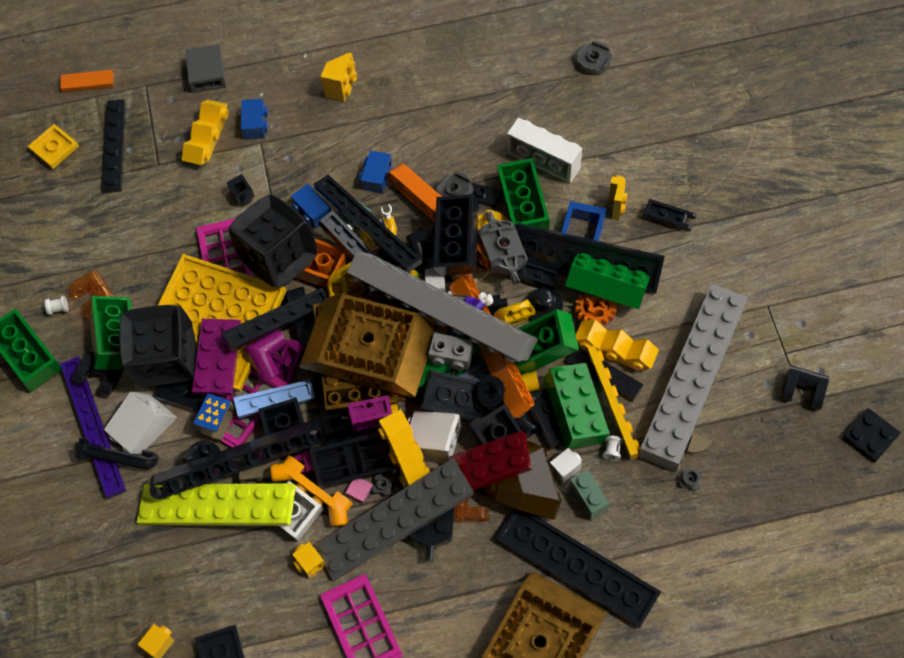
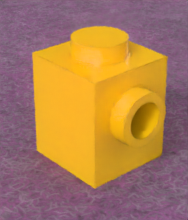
(308, 560)
(156, 641)

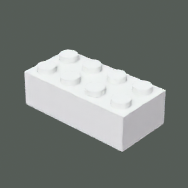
(548, 151)

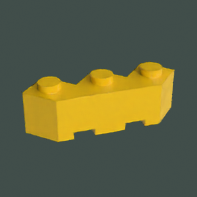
(205, 132)
(617, 345)
(403, 448)

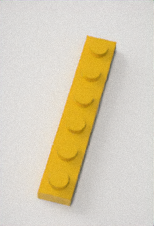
(617, 410)

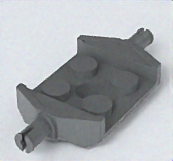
(503, 259)

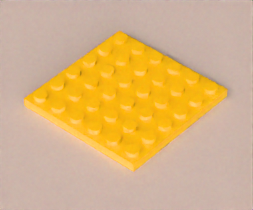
(220, 293)

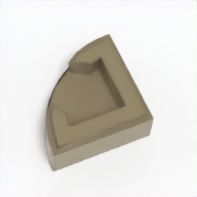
(698, 444)

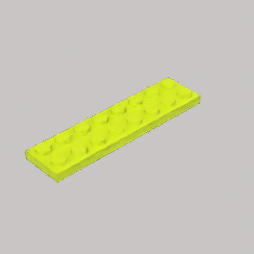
(220, 505)

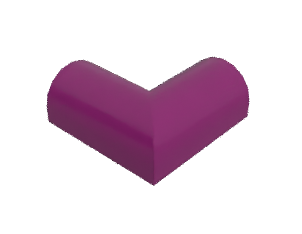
(260, 354)
(289, 359)

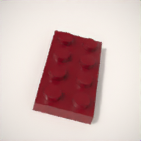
(495, 460)

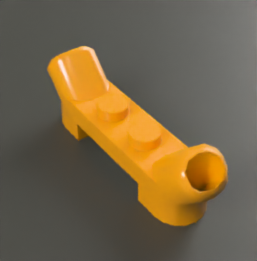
(291, 470)

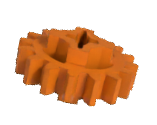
(595, 308)

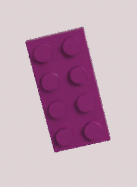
(215, 362)

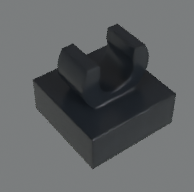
(497, 304)

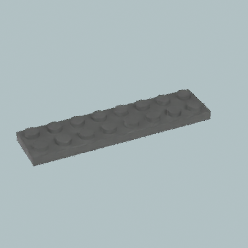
(394, 519)

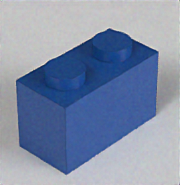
(253, 118)
(375, 171)
(310, 205)

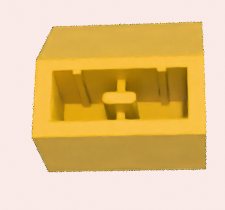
(338, 77)

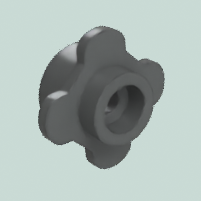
(689, 473)
(386, 490)

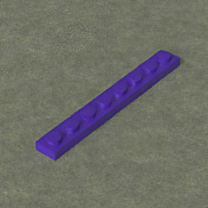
(93, 428)

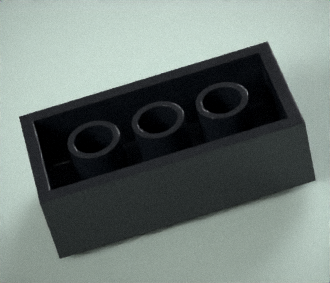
(456, 235)

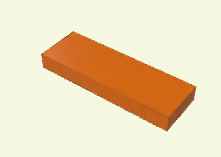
(87, 81)

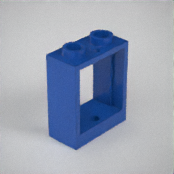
(586, 213)

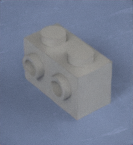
(451, 351)

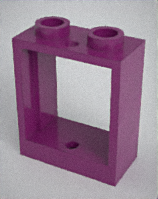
(365, 418)

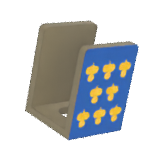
(214, 416)

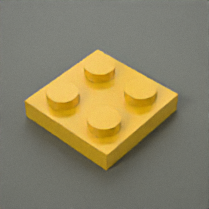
(53, 146)

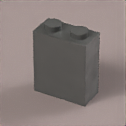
(205, 68)

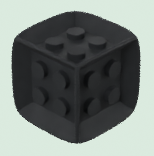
(273, 240)
(157, 345)

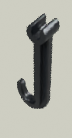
(84, 450)

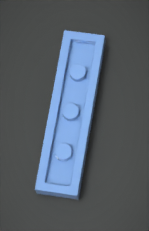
(250, 404)

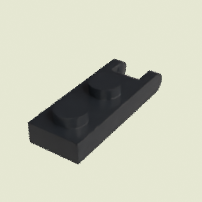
(668, 215)

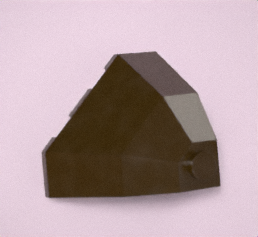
(531, 490)

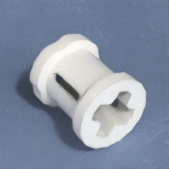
(56, 305)
(613, 448)

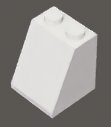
(139, 422)
(435, 434)

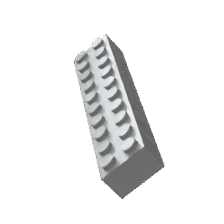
(443, 306)
(692, 378)

